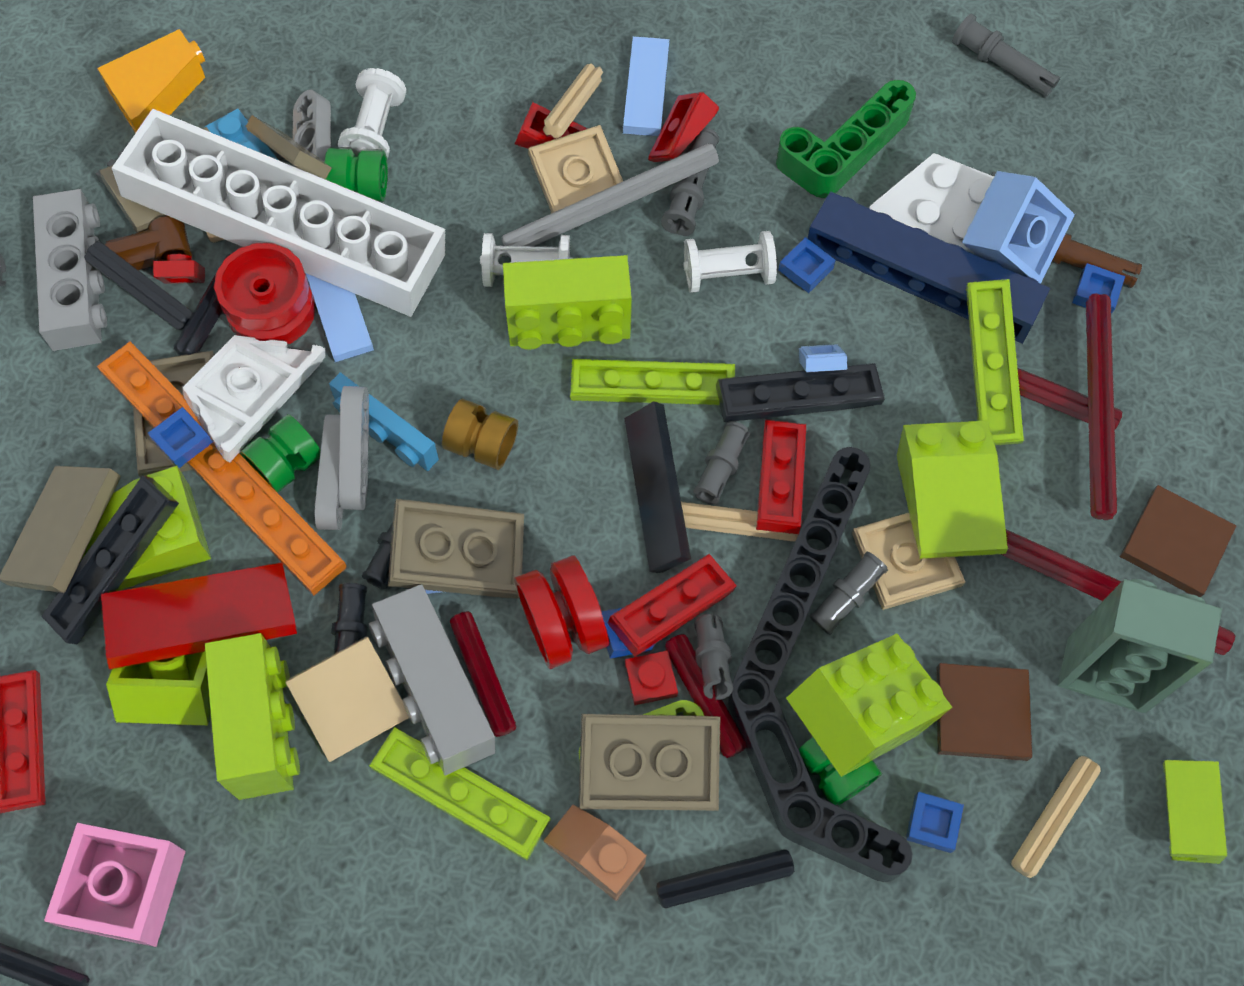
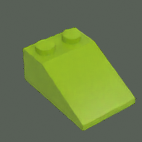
(953, 489)
(177, 543)
(162, 691)

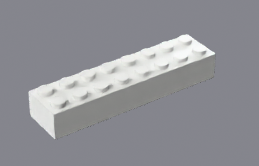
(263, 200)

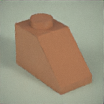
(596, 851)

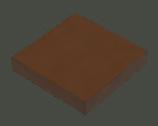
(1178, 541)
(987, 713)

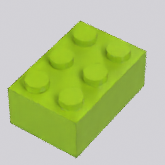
(568, 301)
(868, 703)
(250, 717)

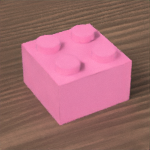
(115, 885)

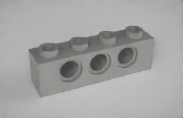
(62, 235)

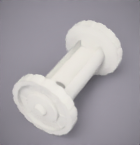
(379, 92)
(492, 253)
(729, 261)

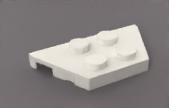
(937, 198)
(246, 387)

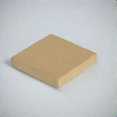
(574, 167)
(907, 574)
(347, 699)

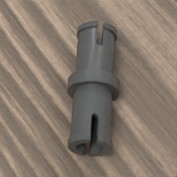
(721, 462)
(848, 592)
(713, 657)

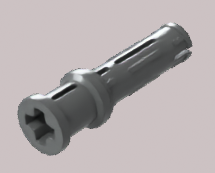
(990, 46)
(688, 193)

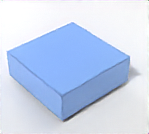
(822, 358)

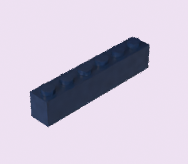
(917, 260)

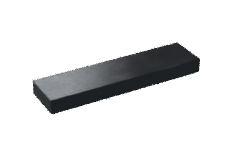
(799, 392)
(657, 488)
(110, 559)

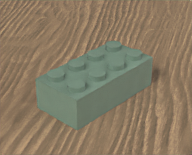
(1140, 645)

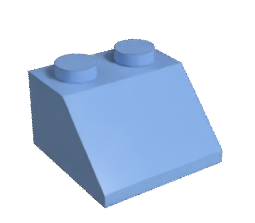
(1019, 225)

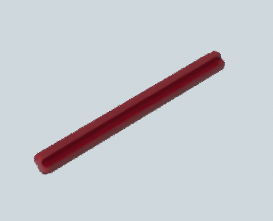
(1101, 408)
(1079, 575)

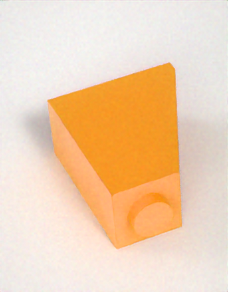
(154, 77)

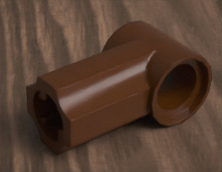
(162, 238)

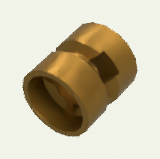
(475, 432)

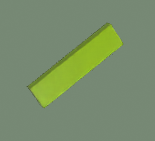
(995, 359)
(647, 381)
(461, 795)

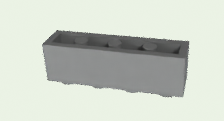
(433, 680)

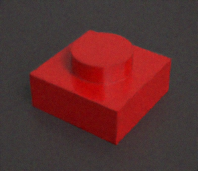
(179, 269)
(651, 678)

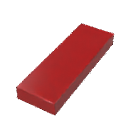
(781, 477)
(671, 604)
(21, 742)

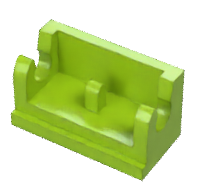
(1195, 811)

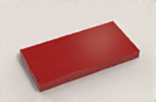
(187, 613)

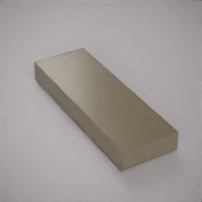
(288, 148)

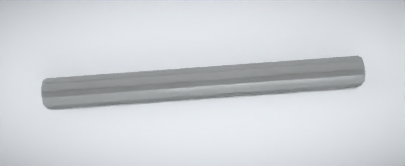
(613, 197)

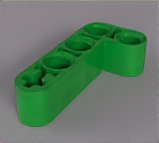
(832, 163)

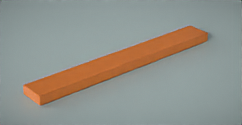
(234, 482)

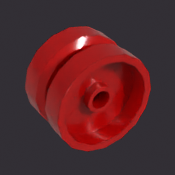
(265, 293)
(569, 608)

